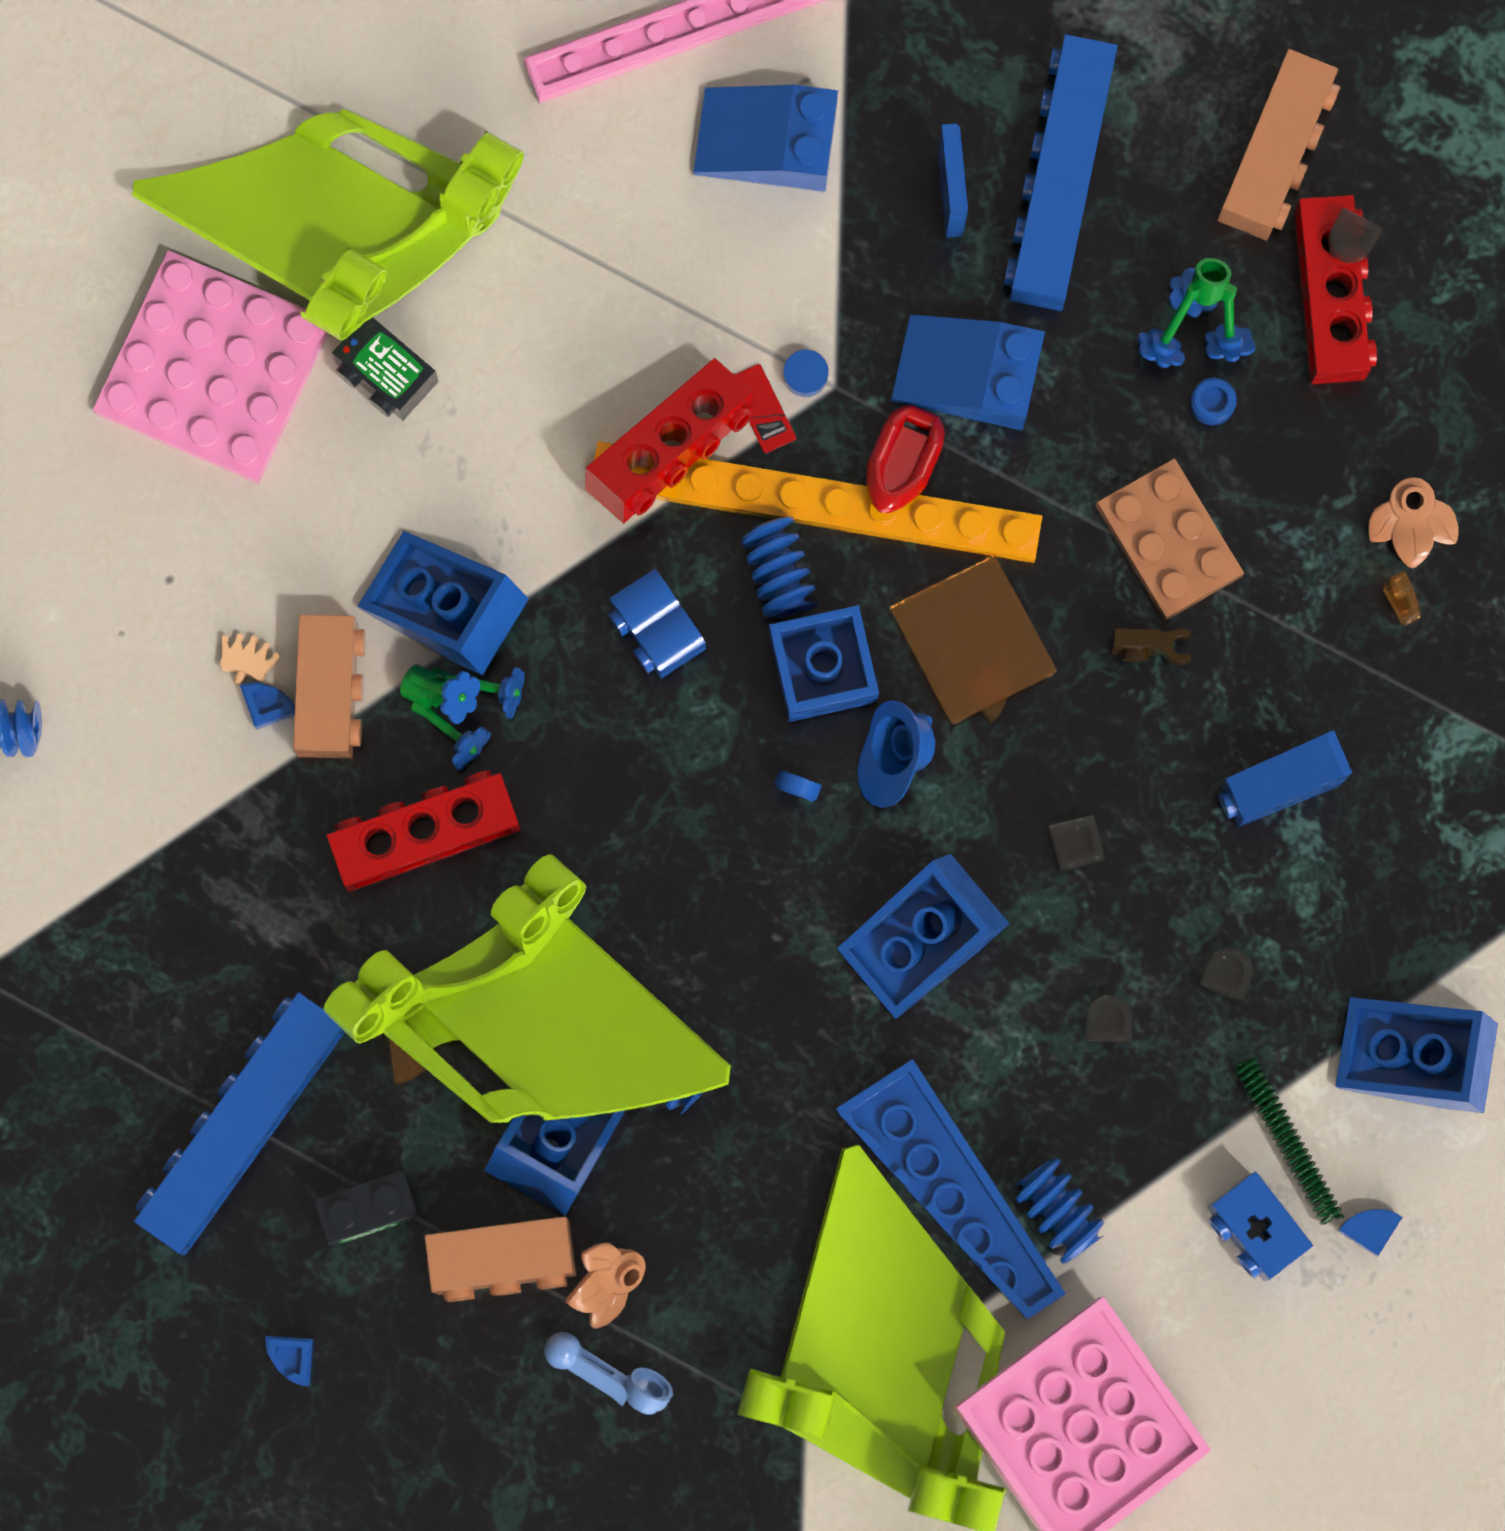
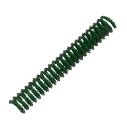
(1289, 1140)

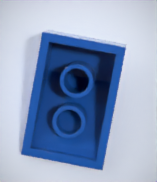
(767, 135)
(969, 368)
(444, 601)
(923, 935)
(1418, 1053)
(551, 1156)

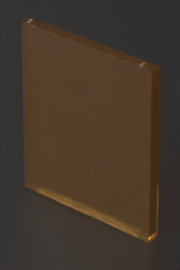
(973, 639)

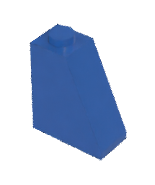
(1285, 780)

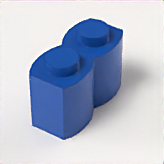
(656, 624)

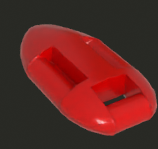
(903, 458)

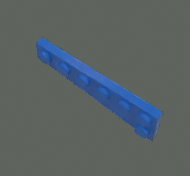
(932, 1160)

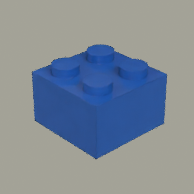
(823, 663)

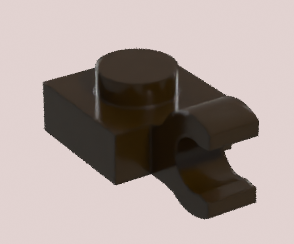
(1138, 644)

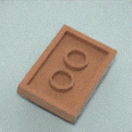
(1169, 539)

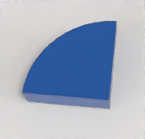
(267, 704)
(1371, 1229)
(292, 1357)

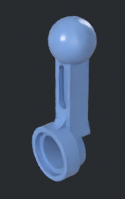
(642, 1389)

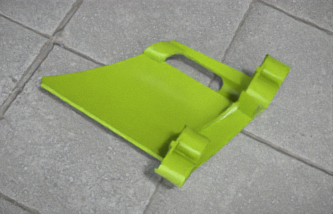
(334, 224)
(537, 1011)
(880, 1352)

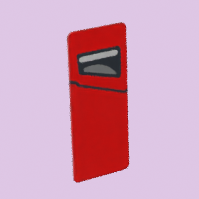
(767, 414)

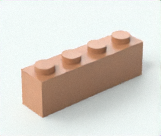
(1278, 144)

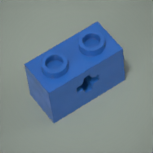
(1283, 1236)

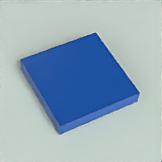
(952, 180)

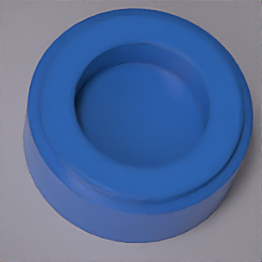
(806, 373)
(1213, 401)
(797, 785)

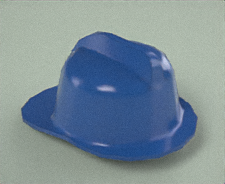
(894, 751)

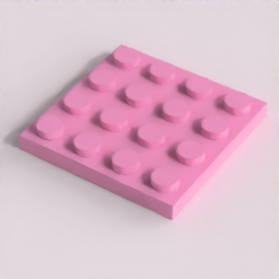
(211, 367)
(1082, 1425)

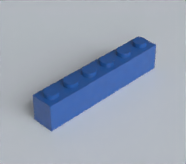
(1062, 173)
(239, 1125)

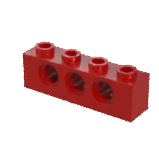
(1328, 358)
(709, 391)
(494, 821)

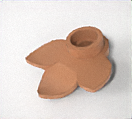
(1416, 528)
(608, 1282)

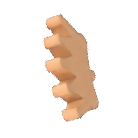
(246, 661)

